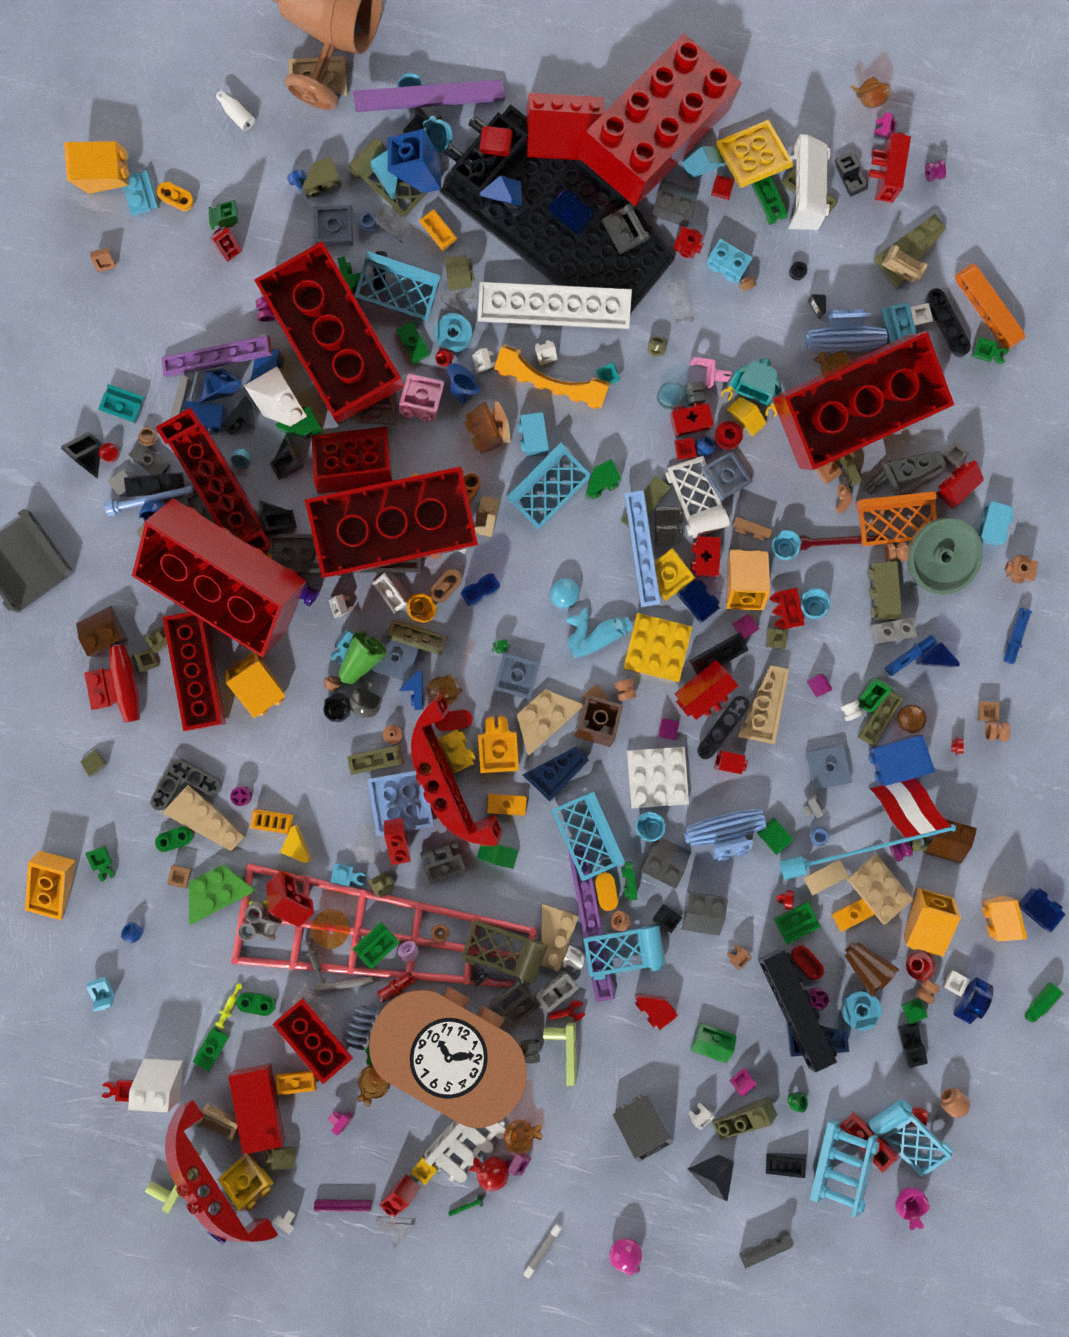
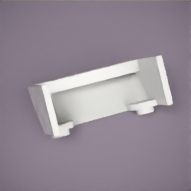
(810, 182)

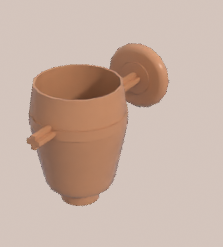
(333, 25)

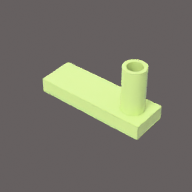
(569, 1035)
(163, 1194)

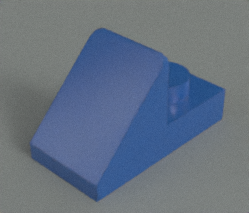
(415, 684)

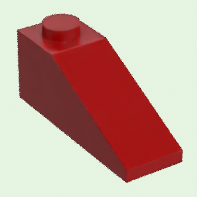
(225, 243)
(886, 1154)

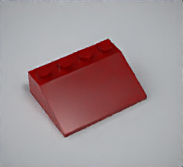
(559, 123)
(351, 459)

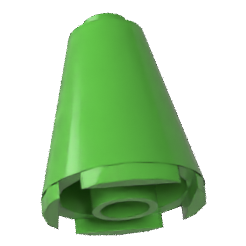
(361, 657)

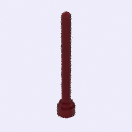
(807, 542)

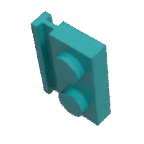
(121, 403)

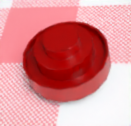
(728, 435)
(920, 965)

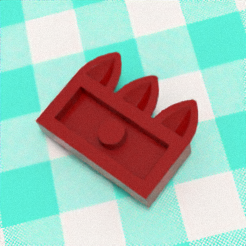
(789, 609)

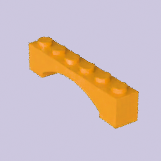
(512, 363)

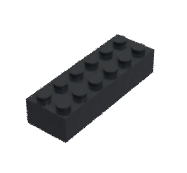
(797, 1010)

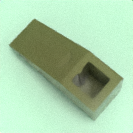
(746, 1119)

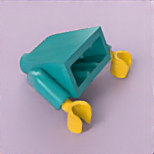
(756, 382)

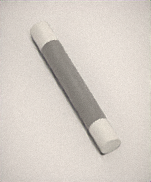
(542, 1251)

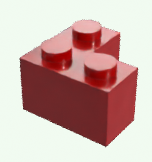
(286, 901)

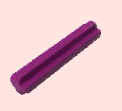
(334, 1205)

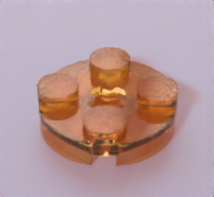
(322, 936)

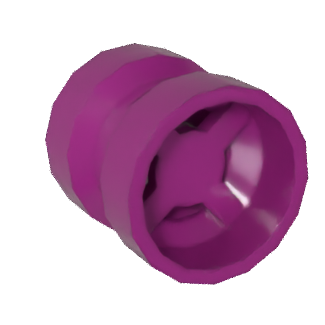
(265, 313)

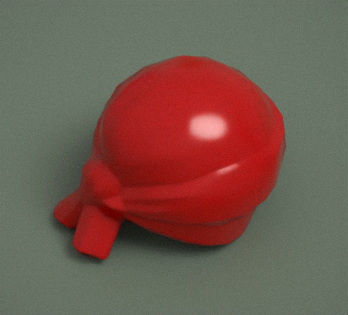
(491, 1174)

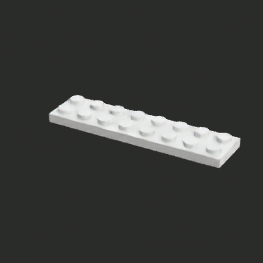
(554, 305)

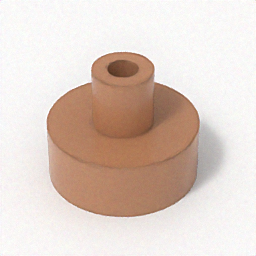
(396, 738)
(620, 921)

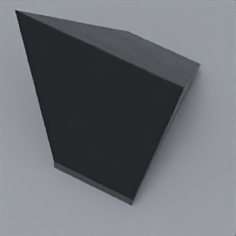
(85, 452)
(286, 459)
(275, 518)
(714, 1175)

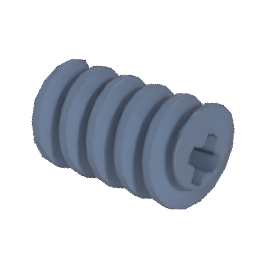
(360, 1027)

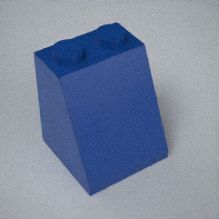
(415, 160)
(901, 760)

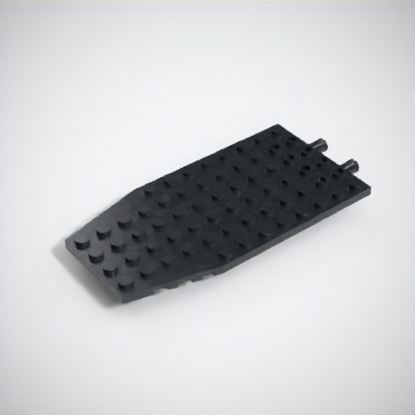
(538, 234)

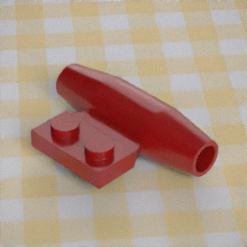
(115, 685)

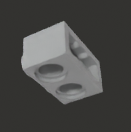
(893, 631)
(557, 991)

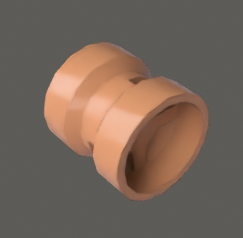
(895, 552)
(625, 689)
(997, 731)
(927, 991)

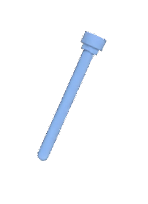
(113, 507)

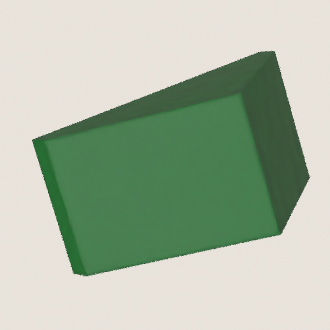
(873, 694)
(498, 855)

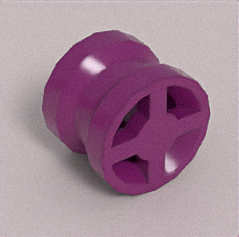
(935, 170)
(241, 796)
(901, 850)
(820, 1001)

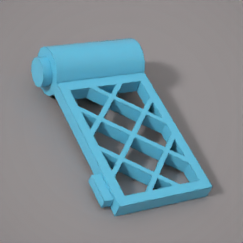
(650, 951)
(896, 1117)

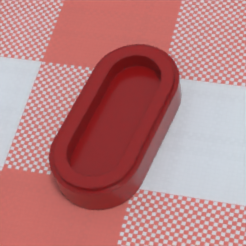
(455, 720)
(807, 962)

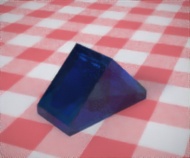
(938, 656)

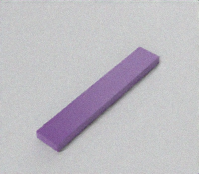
(216, 356)

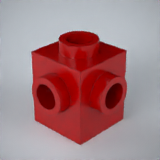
(688, 242)

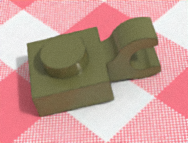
(851, 472)

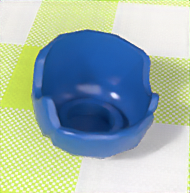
(149, 509)

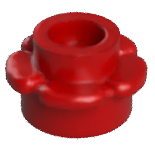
(440, 357)
(957, 746)

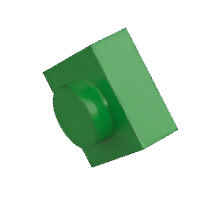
(914, 1010)

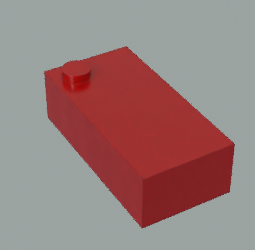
(257, 1108)

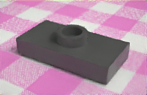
(148, 459)

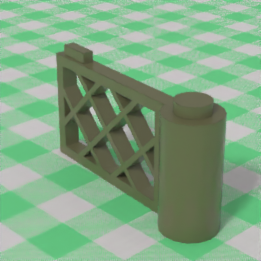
(361, 168)
(529, 959)

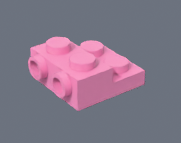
(421, 397)

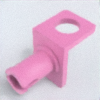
(712, 373)

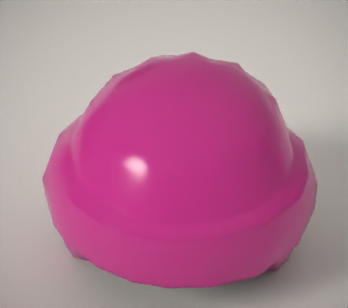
(911, 1205)
(626, 1256)

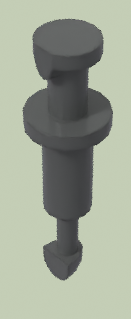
(314, 959)

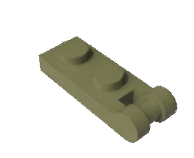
(374, 759)

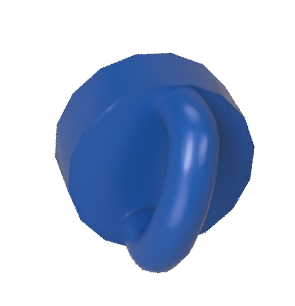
(297, 178)
(705, 446)
(131, 932)

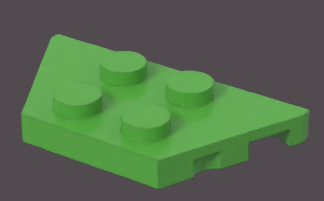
(215, 891)

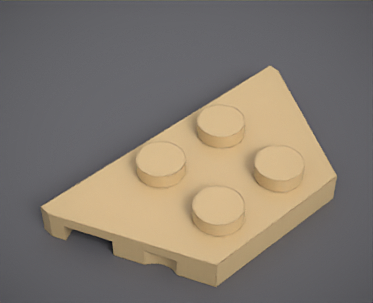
(545, 717)

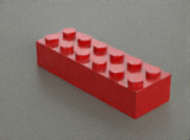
(194, 671)

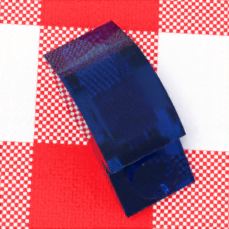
(976, 1002)

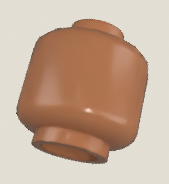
(955, 1102)

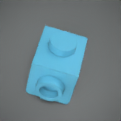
(101, 993)

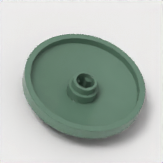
(945, 556)

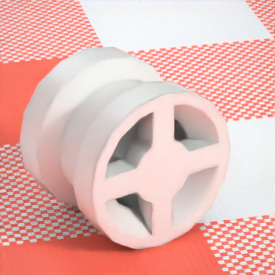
(851, 710)

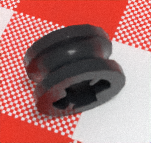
(802, 266)
(478, 977)

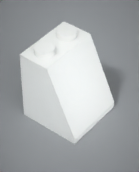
(275, 398)
(156, 1085)

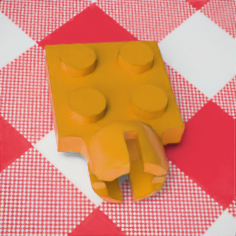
(498, 747)

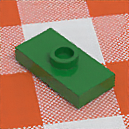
(412, 342)
(211, 1049)

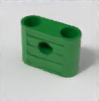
(775, 836)

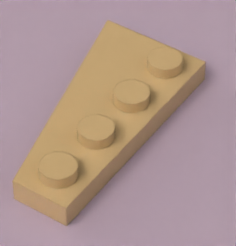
(765, 711)
(201, 816)

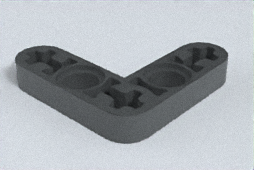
(178, 778)

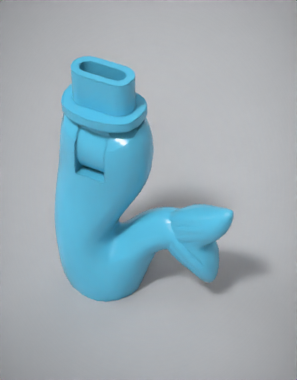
(602, 635)

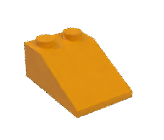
(49, 884)

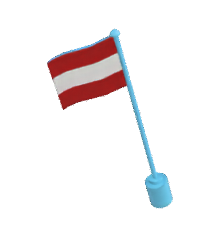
(908, 810)

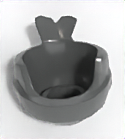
(363, 702)

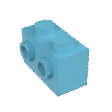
(728, 261)

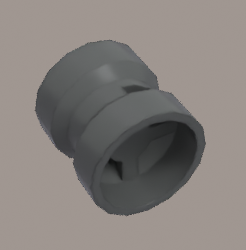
(695, 393)
(530, 1050)

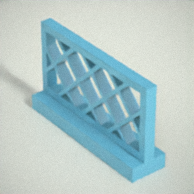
(403, 270)
(534, 477)
(604, 833)

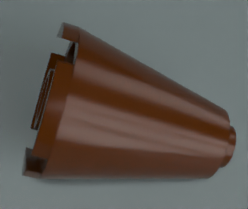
(870, 968)

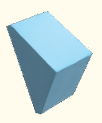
(702, 161)

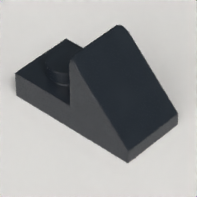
(421, 115)
(241, 412)

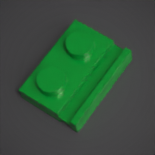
(224, 215)
(796, 922)
(376, 945)

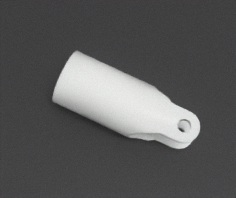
(236, 111)

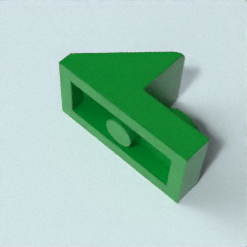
(347, 273)

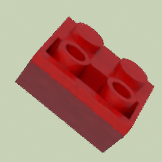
(960, 484)

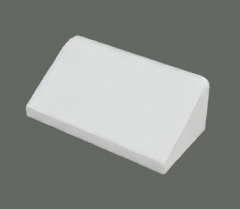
(392, 591)

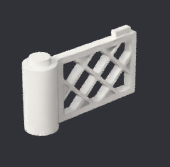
(704, 521)

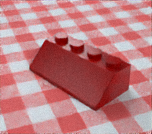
(312, 1040)

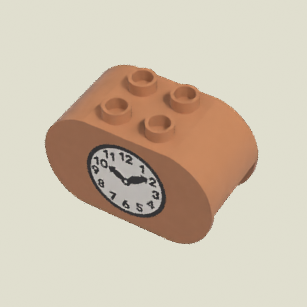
(449, 1056)

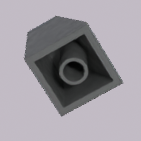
(642, 1128)

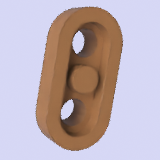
(446, 586)

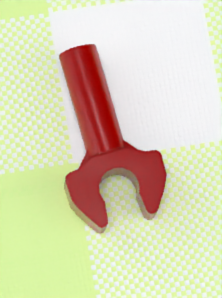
(568, 1011)

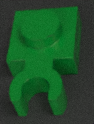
(986, 350)
(99, 860)

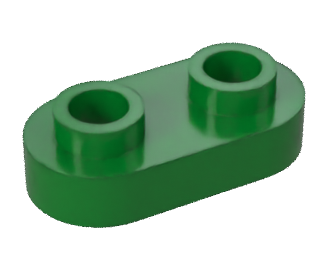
(173, 839)
(628, 873)
(255, 1003)

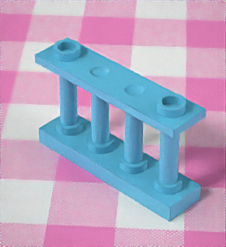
(825, 1171)

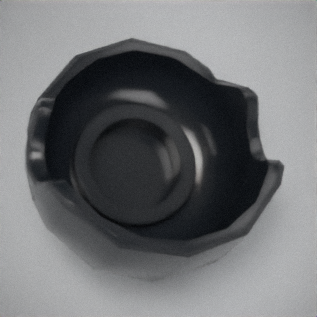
(337, 707)

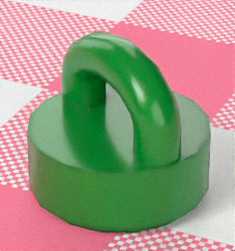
(798, 1102)

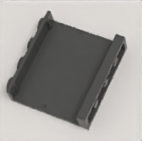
(28, 563)

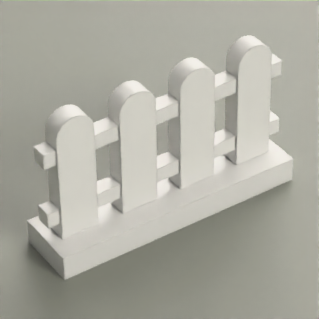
(449, 1140)

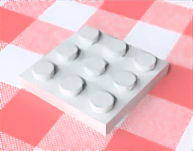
(657, 777)

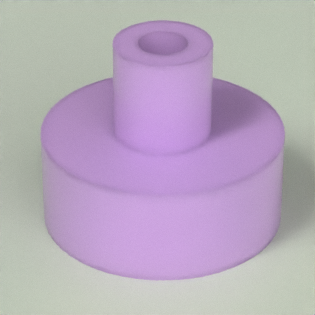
(408, 951)

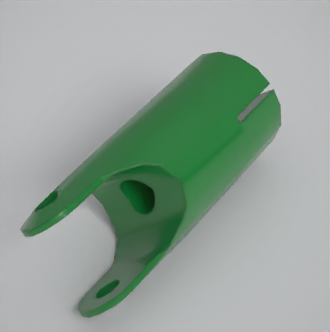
(1043, 1002)

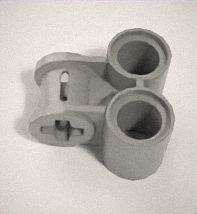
(259, 924)

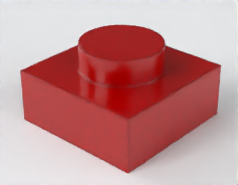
(722, 187)
(685, 449)

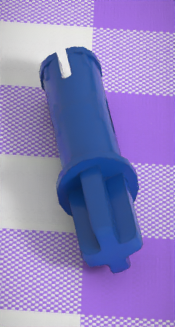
(1017, 636)
(912, 654)

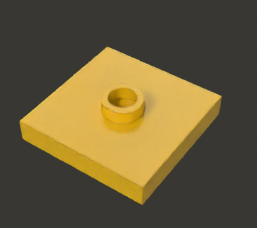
(672, 574)

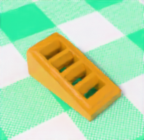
(254, 821)

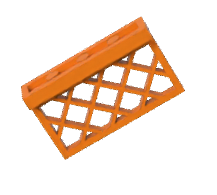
(891, 503)

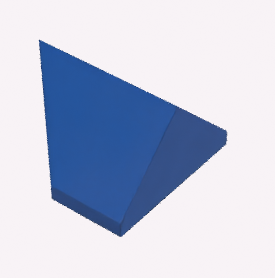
(504, 190)
(218, 385)

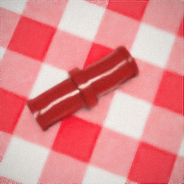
(396, 987)

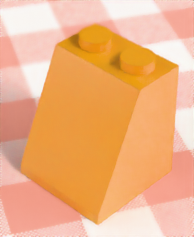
(96, 165)
(747, 580)
(254, 685)
(931, 922)

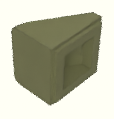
(144, 661)
(93, 763)

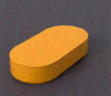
(606, 891)

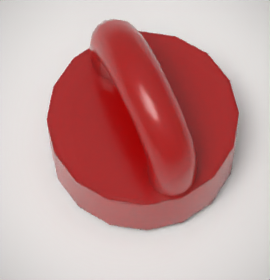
(109, 452)
(787, 899)

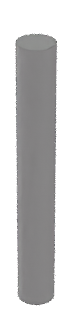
(343, 984)

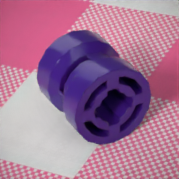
(309, 595)

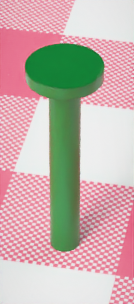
(479, 1201)

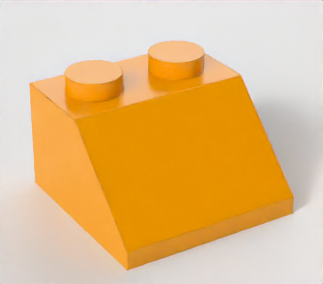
(1003, 919)

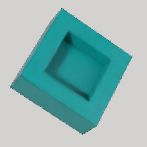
(608, 373)

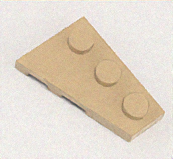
(335, 75)
(556, 934)

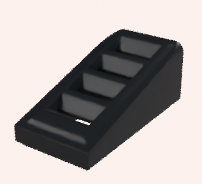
(799, 1173)

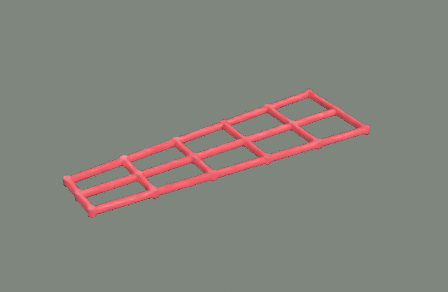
(357, 931)

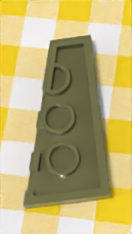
(914, 244)

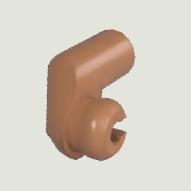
(845, 498)

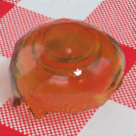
(912, 718)

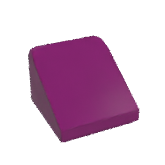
(745, 626)
(819, 685)
(668, 729)

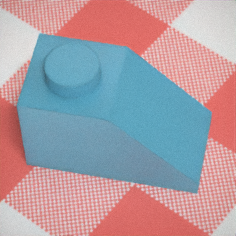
(388, 180)

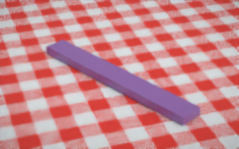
(428, 95)
(591, 923)

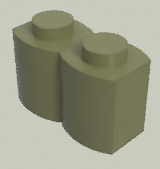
(459, 272)

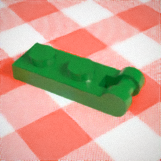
(769, 198)

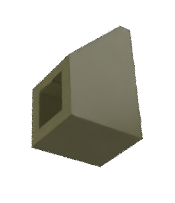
(321, 177)

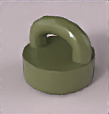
(657, 344)
(916, 844)

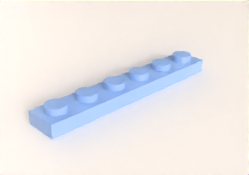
(642, 548)

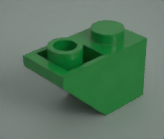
(304, 428)
(603, 477)

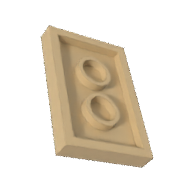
(879, 889)

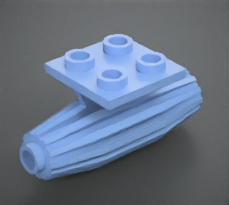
(846, 333)
(726, 832)

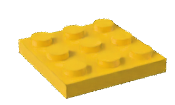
(754, 154)
(657, 647)

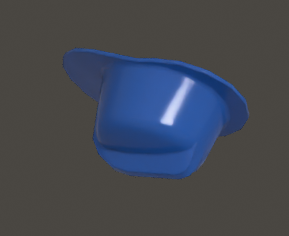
(461, 383)

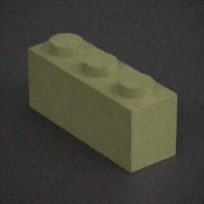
(885, 591)

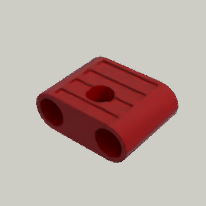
(495, 141)

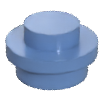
(367, 222)
(819, 836)

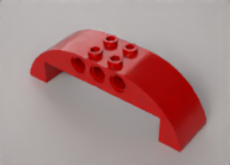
(213, 478)
(439, 782)
(184, 1159)

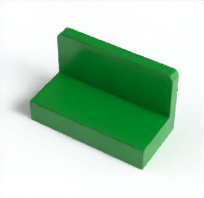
(714, 1043)

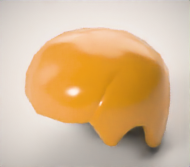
(421, 607)

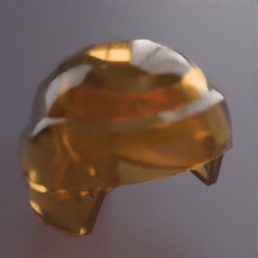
(872, 93)
(835, 360)
(446, 685)
(371, 1085)
(519, 1136)

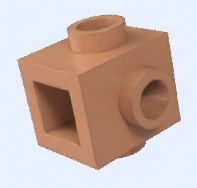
(1021, 569)

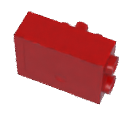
(892, 168)
(706, 691)

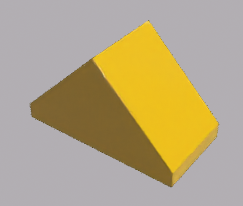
(747, 415)
(295, 845)

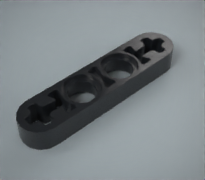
(952, 320)
(724, 728)

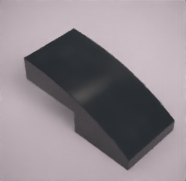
(850, 174)
(912, 1045)

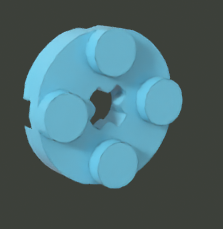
(445, 325)
(855, 1019)

